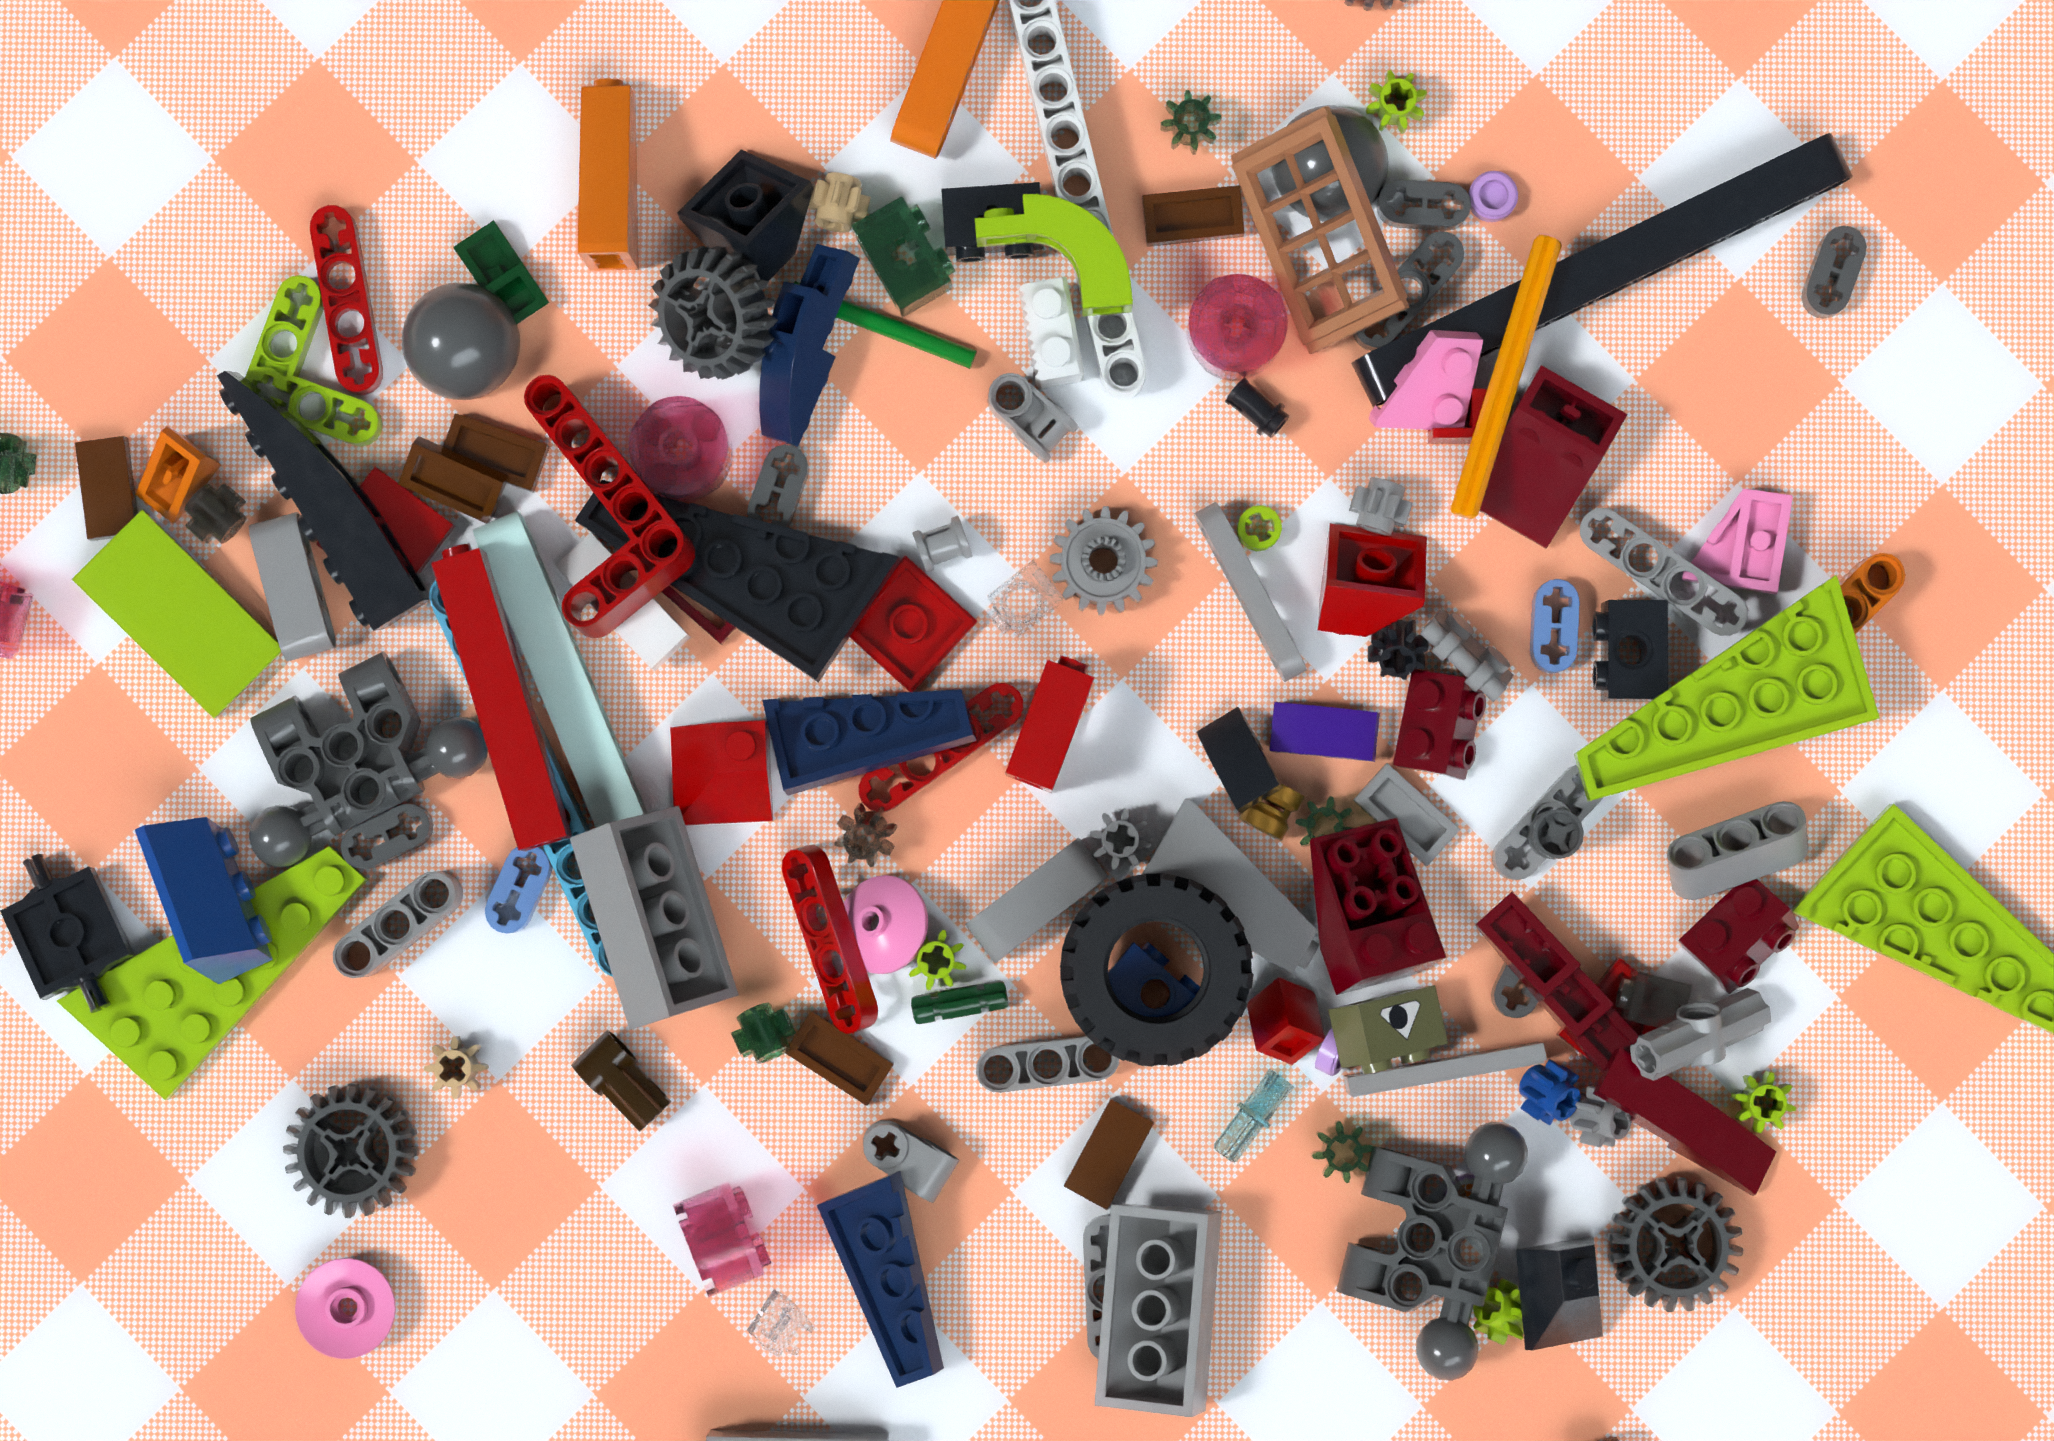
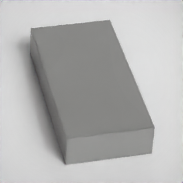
(1421, 823)

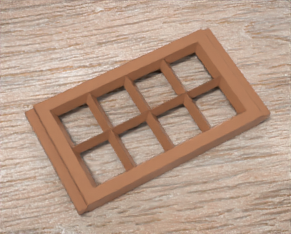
(1283, 145)

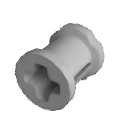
(942, 544)

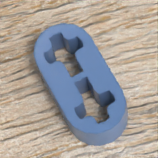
(1542, 625)
(529, 893)

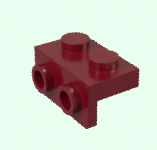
(1439, 725)
(1740, 934)

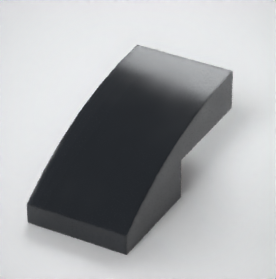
(1239, 760)

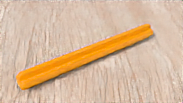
(1506, 377)

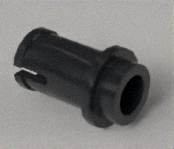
(1257, 408)

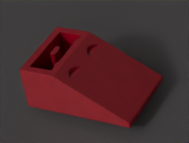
(1548, 455)
(1371, 908)

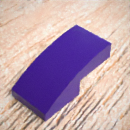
(1324, 731)

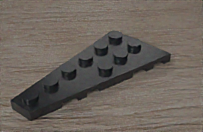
(766, 579)

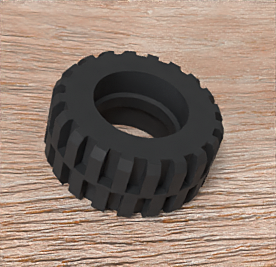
(1225, 973)

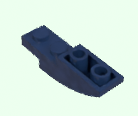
(795, 360)

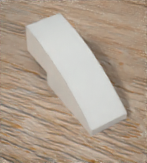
(650, 629)

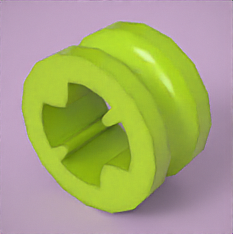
(1266, 514)

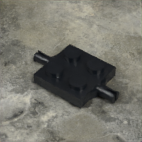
(67, 933)

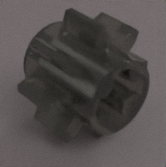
(215, 513)
(859, 846)

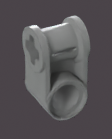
(1031, 417)
(921, 1162)

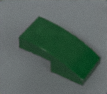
(501, 271)

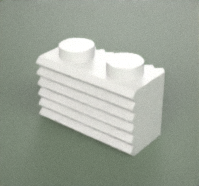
(1051, 333)

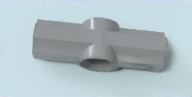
(1700, 1034)

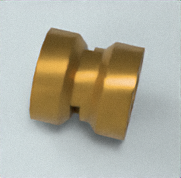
(1270, 819)

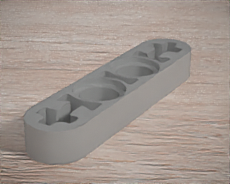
(1667, 566)
(1250, 591)

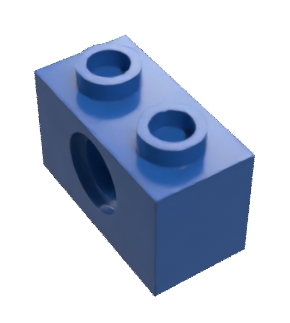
(1144, 964)

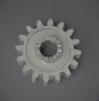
(1110, 535)

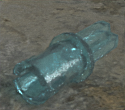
(1253, 1116)

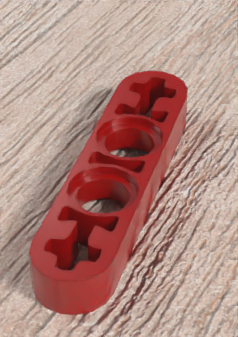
(340, 301)
(947, 758)
(823, 940)

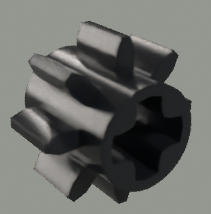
(1398, 649)

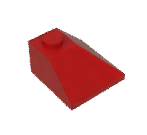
(1370, 580)
(722, 772)

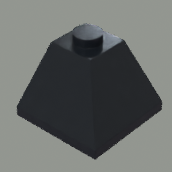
(751, 211)
(1559, 1293)

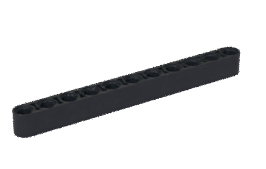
(1631, 254)

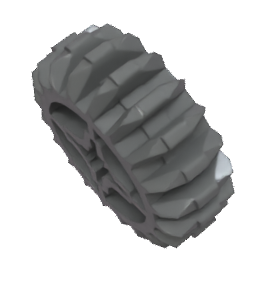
(728, 307)
(324, 1184)
(1691, 1227)

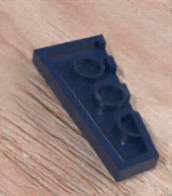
(846, 737)
(883, 1265)

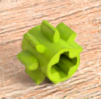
(1403, 90)
(943, 972)
(1759, 1089)
(1500, 1313)

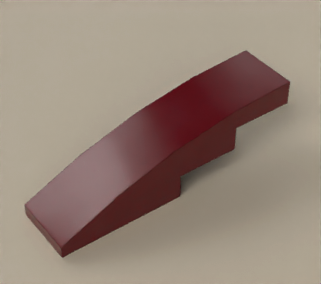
(1556, 980)
(1686, 1122)

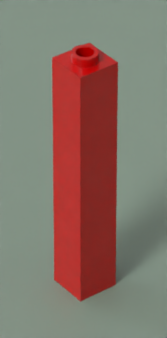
(501, 697)

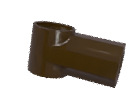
(612, 1071)

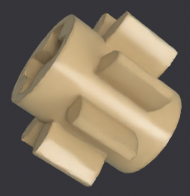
(838, 202)
(442, 1067)

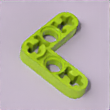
(287, 370)

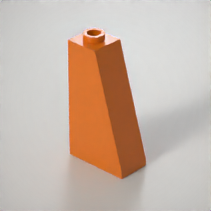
(608, 177)

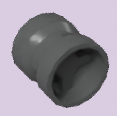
(1564, 832)

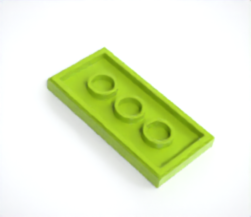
(178, 613)

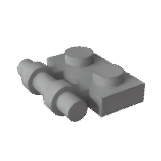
(1482, 666)

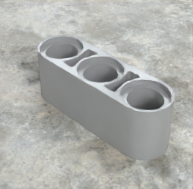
(292, 587)
(1737, 850)
(1036, 900)
(374, 929)
(1024, 1074)

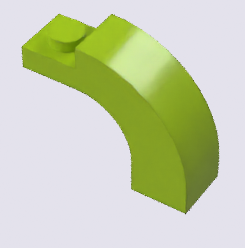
(1076, 235)

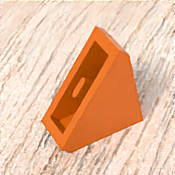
(174, 474)

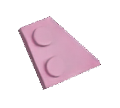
(1747, 543)

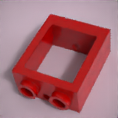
(1050, 723)

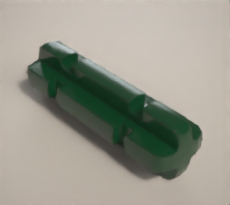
(959, 1002)

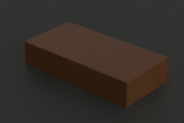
(1193, 216)
(498, 449)
(453, 480)
(106, 486)
(839, 1058)
(1108, 1154)

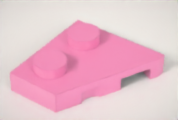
(1435, 385)

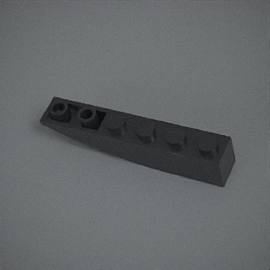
(332, 507)

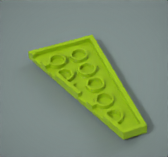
(1766, 691)
(1926, 912)
(172, 1017)

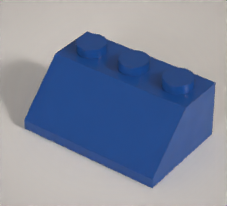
(206, 897)

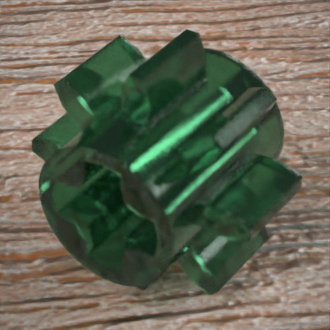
(1200, 114)
(14, 463)
(1312, 825)
(763, 1033)
(1355, 1147)

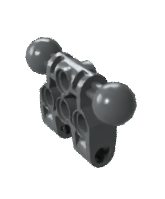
(288, 734)
(1495, 1157)

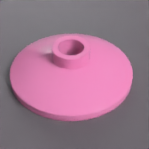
(900, 926)
(321, 1315)

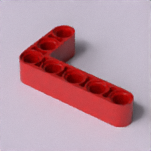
(618, 498)

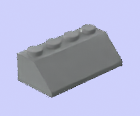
(653, 916)
(1158, 1309)

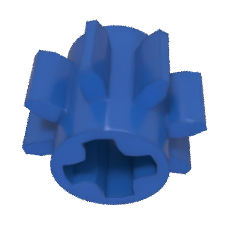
(1549, 1092)

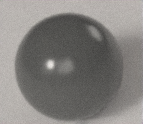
(1367, 152)
(460, 341)

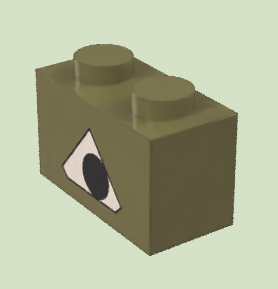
(1388, 1028)

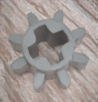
(1380, 506)
(1132, 831)
(1599, 1120)

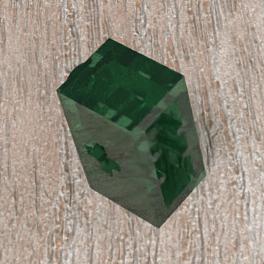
(882, 235)

